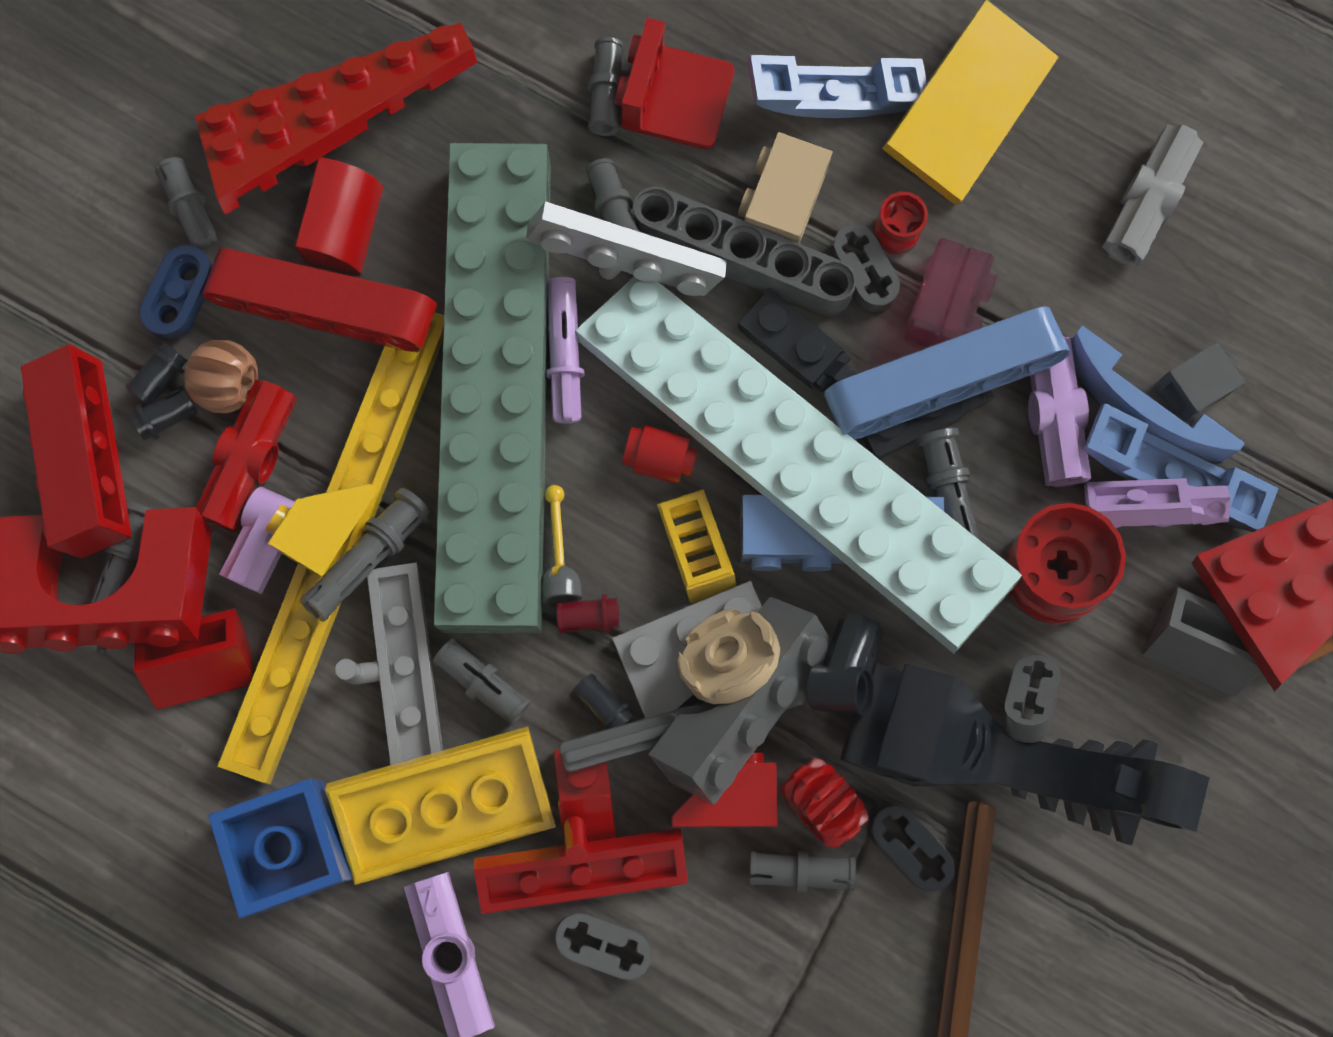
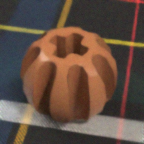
(220, 376)

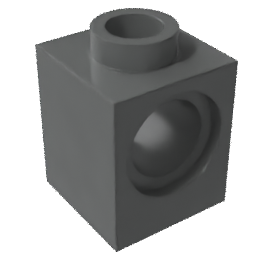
(1200, 382)

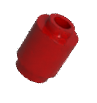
(659, 454)

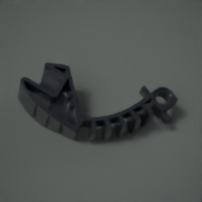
(937, 733)

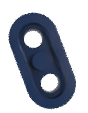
(173, 293)

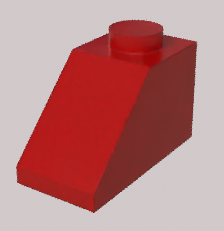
(746, 803)

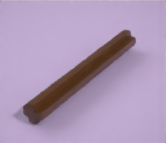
(966, 920)

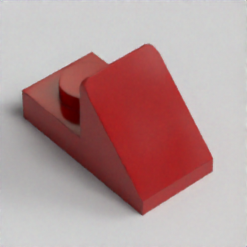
(588, 796)

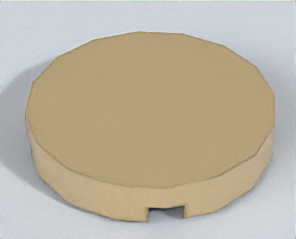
(729, 656)

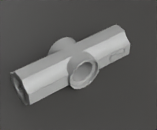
(1152, 194)

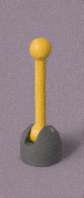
(561, 581)

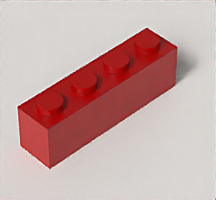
(75, 452)

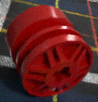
(1083, 546)

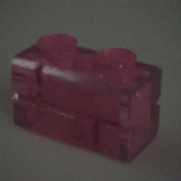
(950, 294)

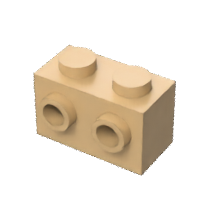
(787, 186)

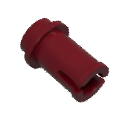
(588, 615)

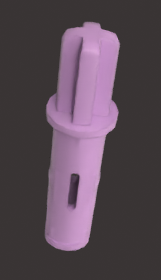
(564, 353)

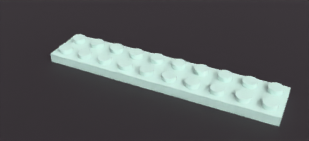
(800, 461)

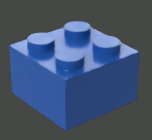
(280, 847)

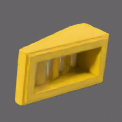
(710, 583)

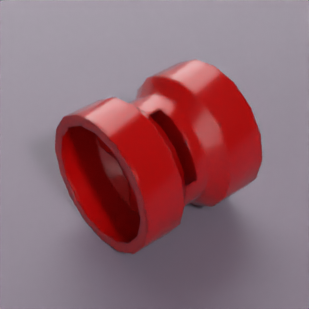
(905, 213)

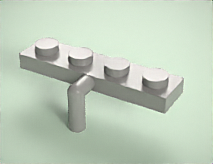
(624, 249)
(402, 663)

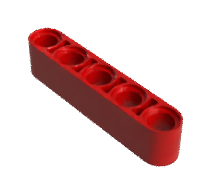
(320, 300)

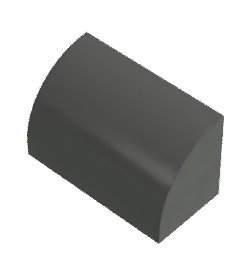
(1200, 643)

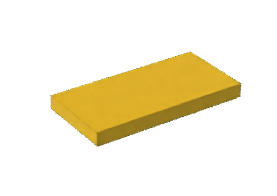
(970, 103)
(440, 805)

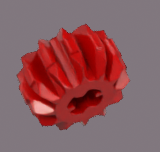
(824, 803)

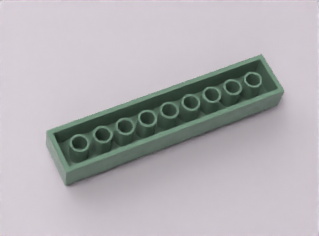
(493, 393)

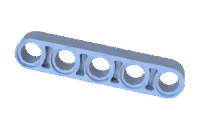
(947, 373)

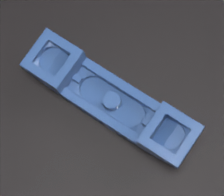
(835, 91)
(1094, 367)
(1134, 454)

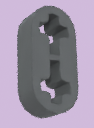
(875, 264)
(1023, 696)
(599, 958)

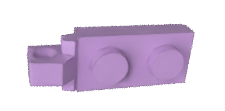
(1158, 502)

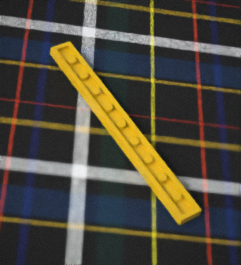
(297, 635)

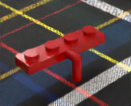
(580, 869)

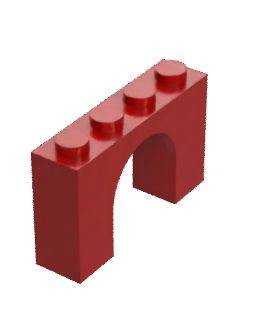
(154, 606)

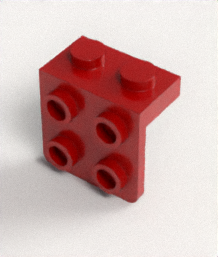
(673, 90)

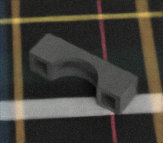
(712, 746)

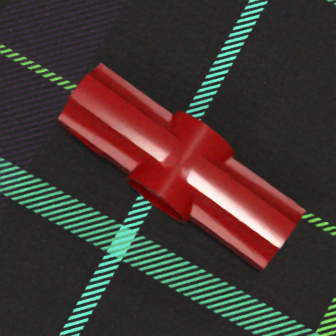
(246, 454)

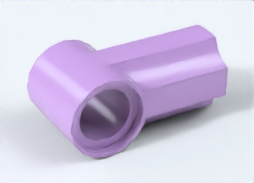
(251, 558)

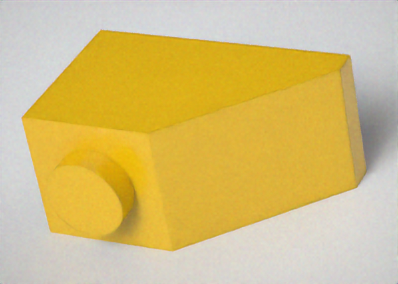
(318, 525)

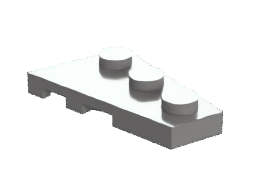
(653, 649)

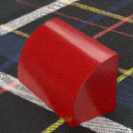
(339, 217)
(197, 668)

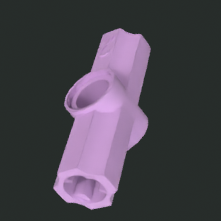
(1059, 416)
(457, 991)

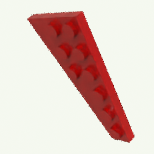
(321, 110)
(1277, 589)

